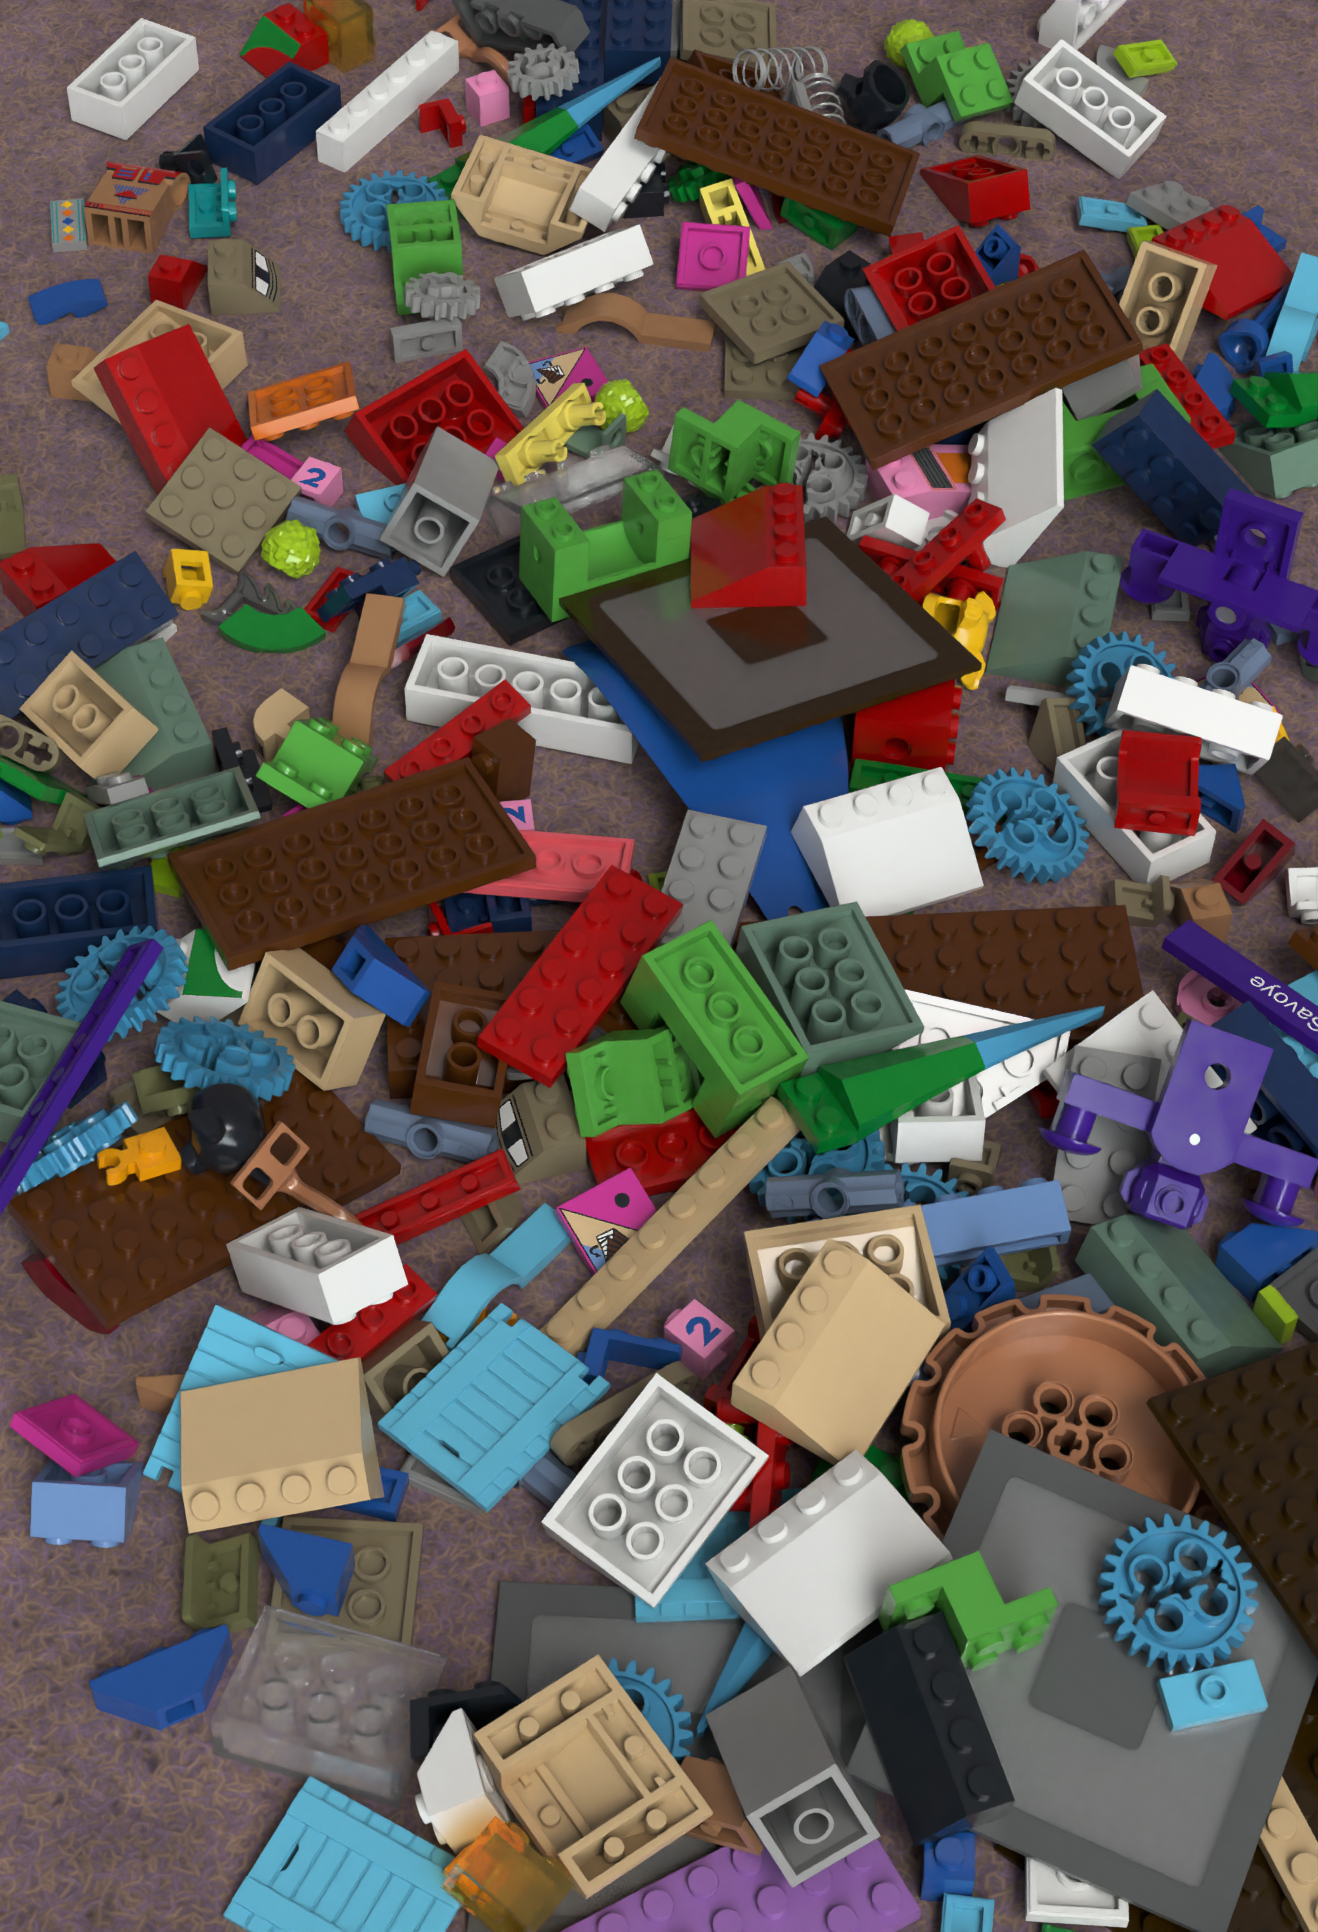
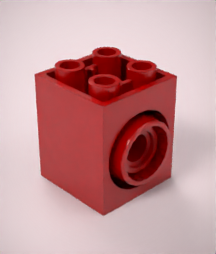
(910, 729)

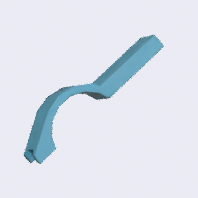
(1298, 311)
(485, 1275)

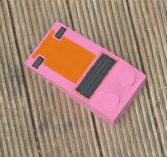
(927, 478)

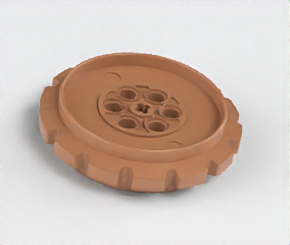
(1055, 1356)

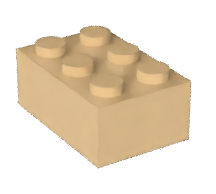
(1166, 295)
(88, 718)
(313, 1017)

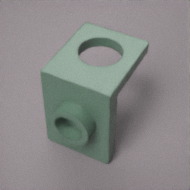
(590, 437)

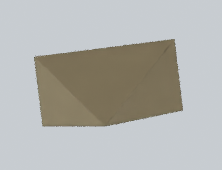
(1055, 731)
(492, 1222)

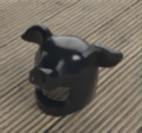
(875, 98)
(225, 1130)

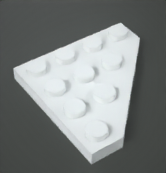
(997, 1084)

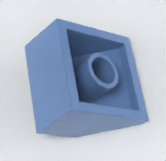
(85, 1507)

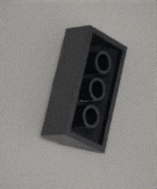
(929, 1730)

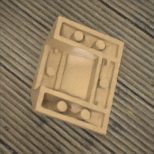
(520, 196)
(590, 1777)

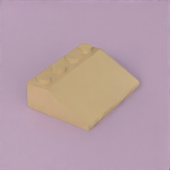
(221, 345)
(889, 1238)
(837, 1356)
(277, 1446)

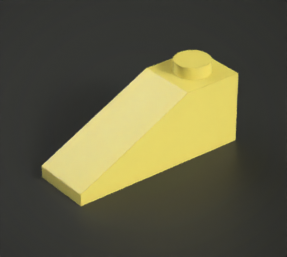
(722, 206)

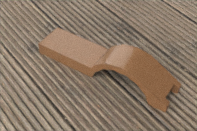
(645, 326)
(368, 665)

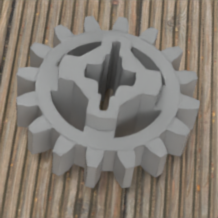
(543, 72)
(442, 296)

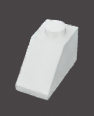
(890, 521)

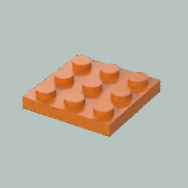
(303, 401)

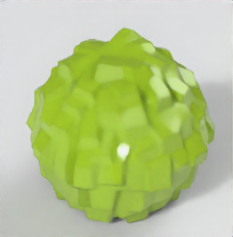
(901, 34)
(620, 398)
(292, 548)

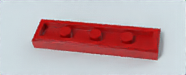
(443, 1198)

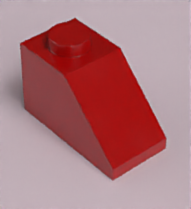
(175, 280)

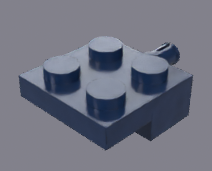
(384, 578)
(503, 912)

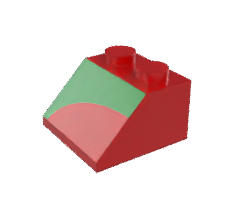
(285, 37)

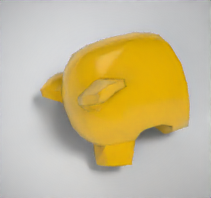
(967, 623)

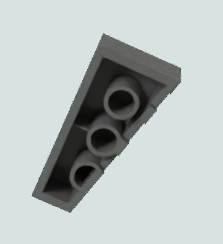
(523, 23)

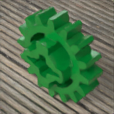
(690, 179)

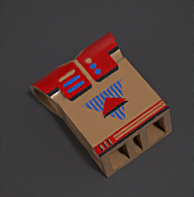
(134, 206)

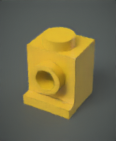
(185, 585)

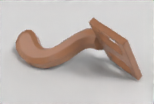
(470, 51)
(285, 1178)

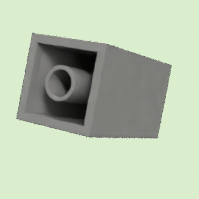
(440, 502)
(791, 1777)

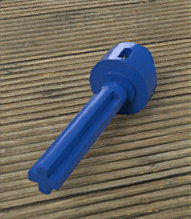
(1249, 338)

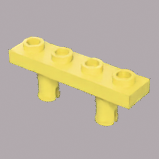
(548, 432)

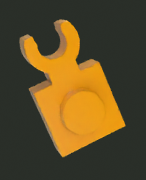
(144, 1154)

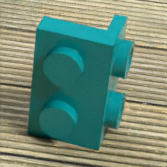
(212, 207)

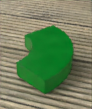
(272, 633)

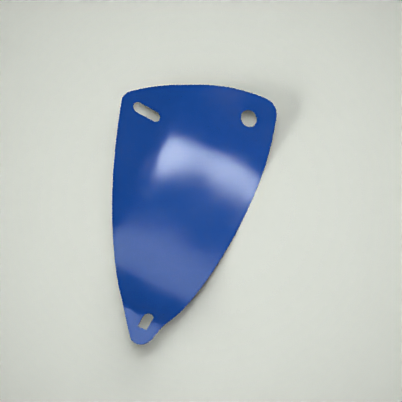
(750, 785)

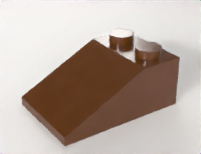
(453, 1074)

